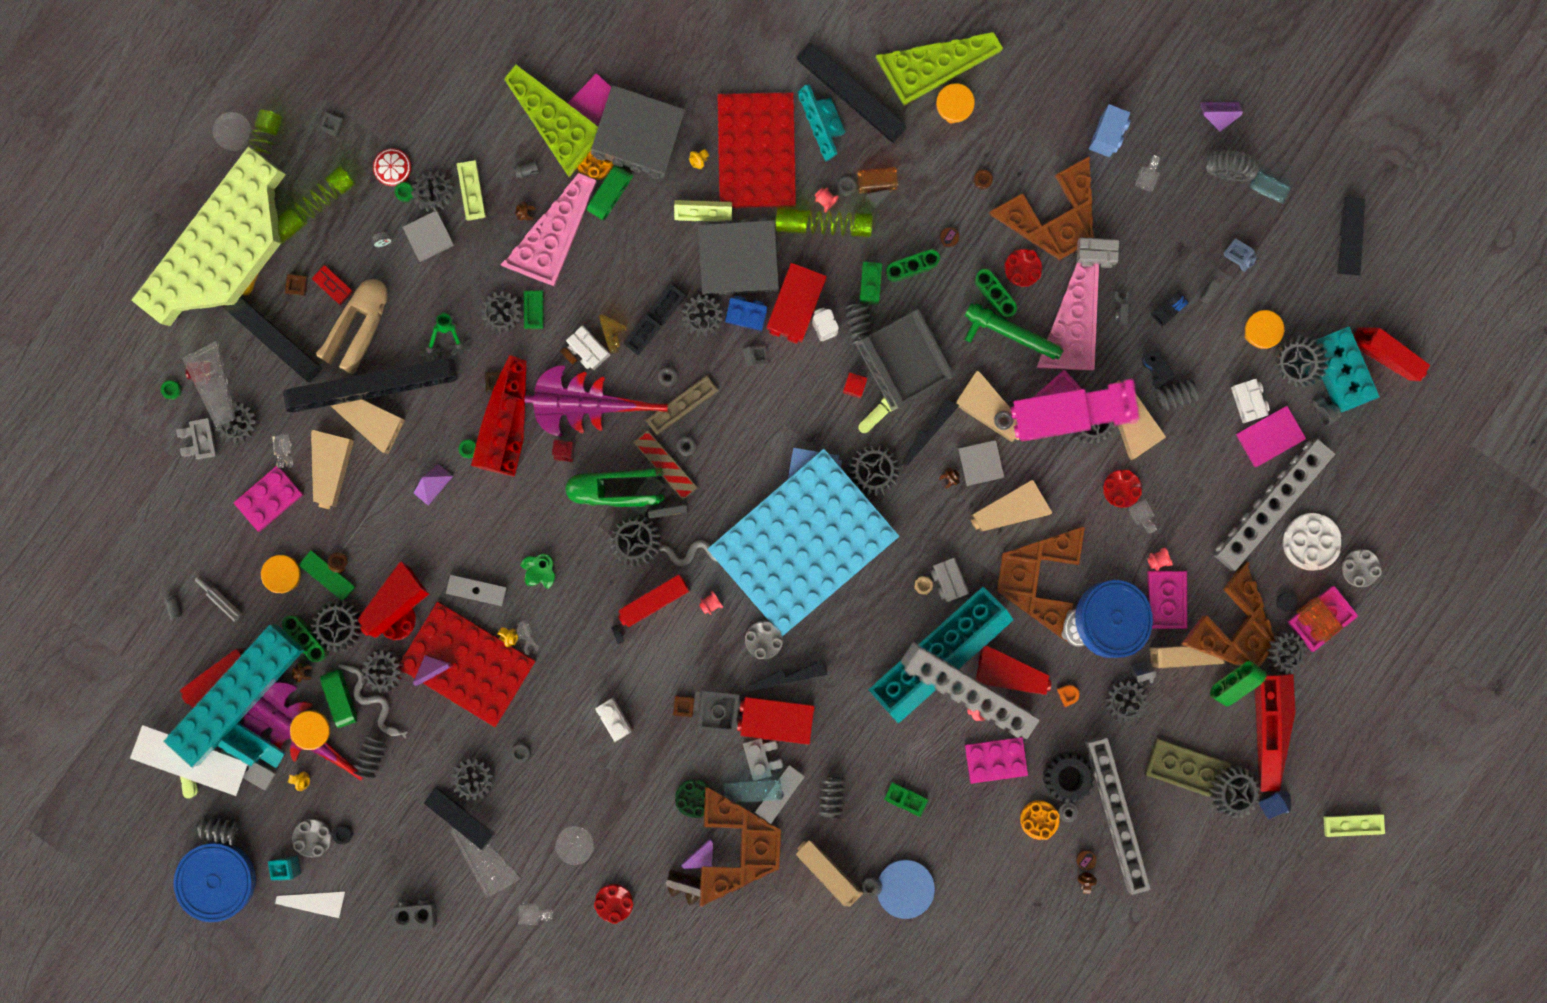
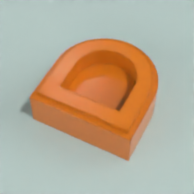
(1068, 694)

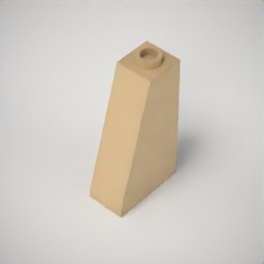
(983, 403)
(372, 422)
(1141, 435)
(329, 466)
(1015, 507)
(1180, 656)
(828, 873)

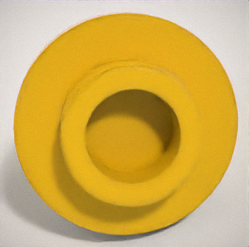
(697, 159)
(508, 636)
(301, 781)

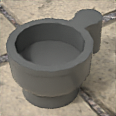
(1326, 413)

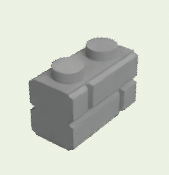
(1097, 251)
(949, 579)

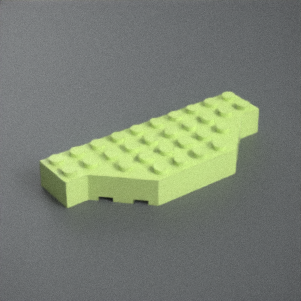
(220, 246)

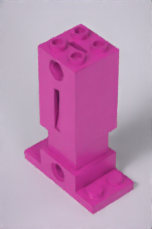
(1074, 411)

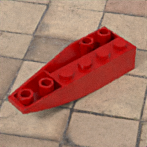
(503, 422)
(1274, 727)

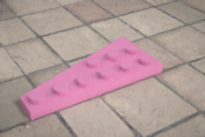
(550, 239)
(1076, 323)

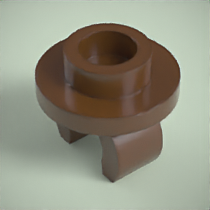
(521, 211)
(952, 475)
(298, 672)
(1087, 880)

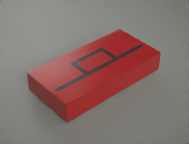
(332, 285)

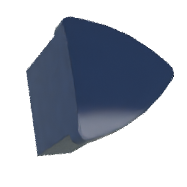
(1276, 804)

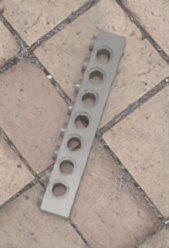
(1321, 456)
(917, 656)
(1117, 815)

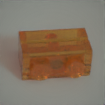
(877, 180)
(1319, 620)

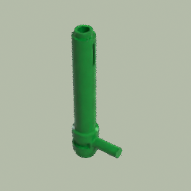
(986, 318)

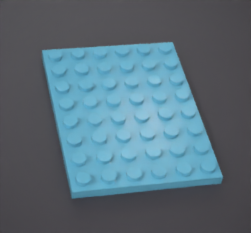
(803, 542)

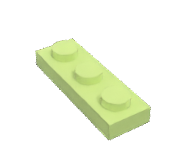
(471, 190)
(703, 210)
(1354, 825)

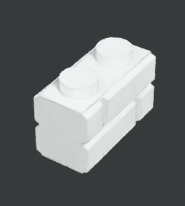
(825, 324)
(588, 348)
(1250, 400)
(614, 719)

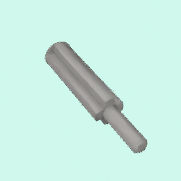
(226, 606)

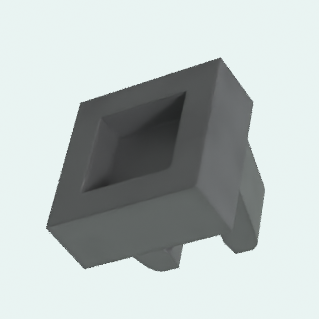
(1143, 672)

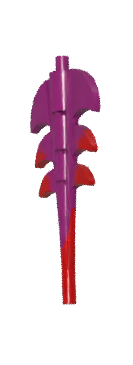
(554, 400)
(273, 713)

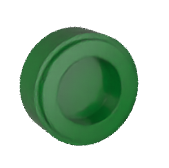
(403, 192)
(171, 389)
(467, 448)

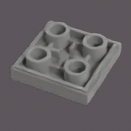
(428, 236)
(981, 463)

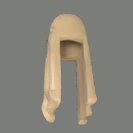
(368, 300)

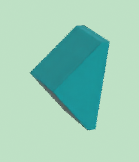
(284, 868)

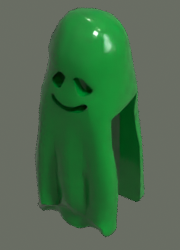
(590, 489)

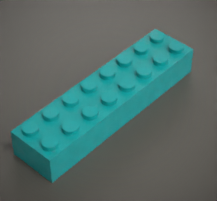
(954, 642)
(233, 695)

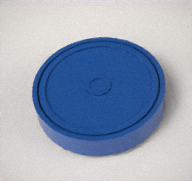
(1114, 619)
(214, 881)

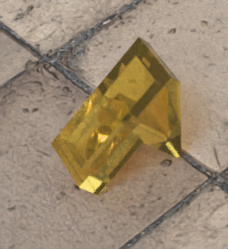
(609, 328)

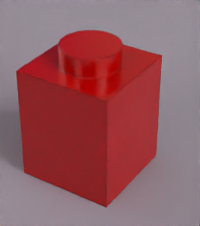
(855, 385)

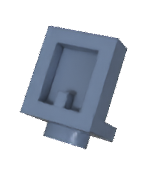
(1241, 254)

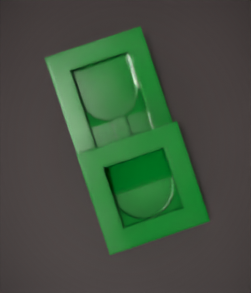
(906, 799)

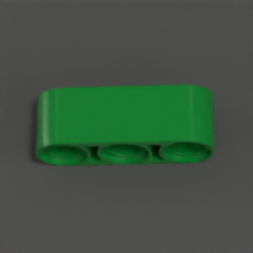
(609, 192)
(919, 259)
(994, 284)
(297, 633)
(1238, 683)
(338, 698)

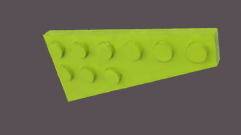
(929, 66)
(560, 125)

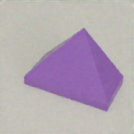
(1221, 113)
(432, 484)
(429, 668)
(701, 857)

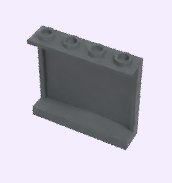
(637, 132)
(738, 257)
(905, 359)

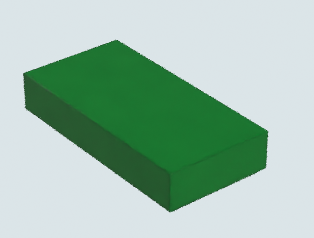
(534, 309)

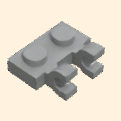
(202, 438)
(758, 760)

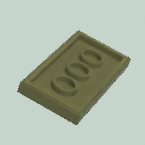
(1183, 767)

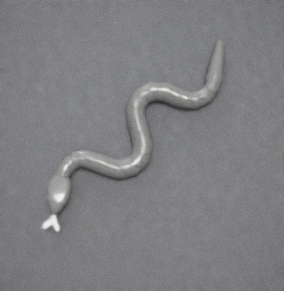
(690, 554)
(392, 731)

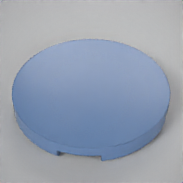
(906, 889)

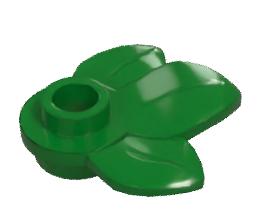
(536, 572)

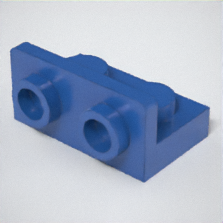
(746, 313)

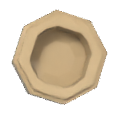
(923, 585)

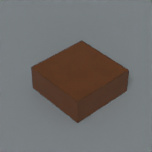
(296, 285)
(683, 706)

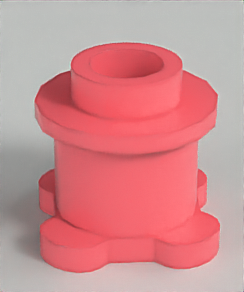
(826, 198)
(1159, 559)
(710, 603)

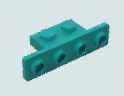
(823, 121)
(250, 747)

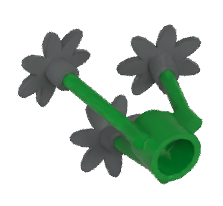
(444, 325)

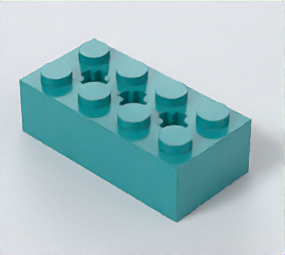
(1355, 372)

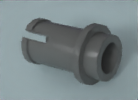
(526, 169)
(172, 607)

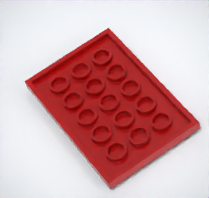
(756, 150)
(483, 669)

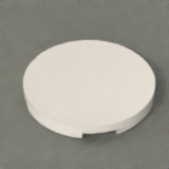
(1312, 541)

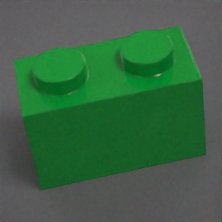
(870, 283)

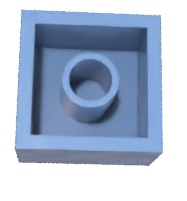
(1109, 131)

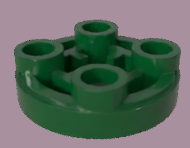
(691, 798)

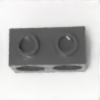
(415, 920)

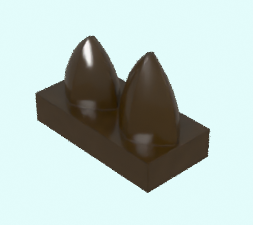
(680, 882)

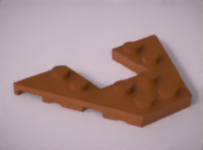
(1061, 234)
(1021, 571)
(1251, 638)
(758, 848)

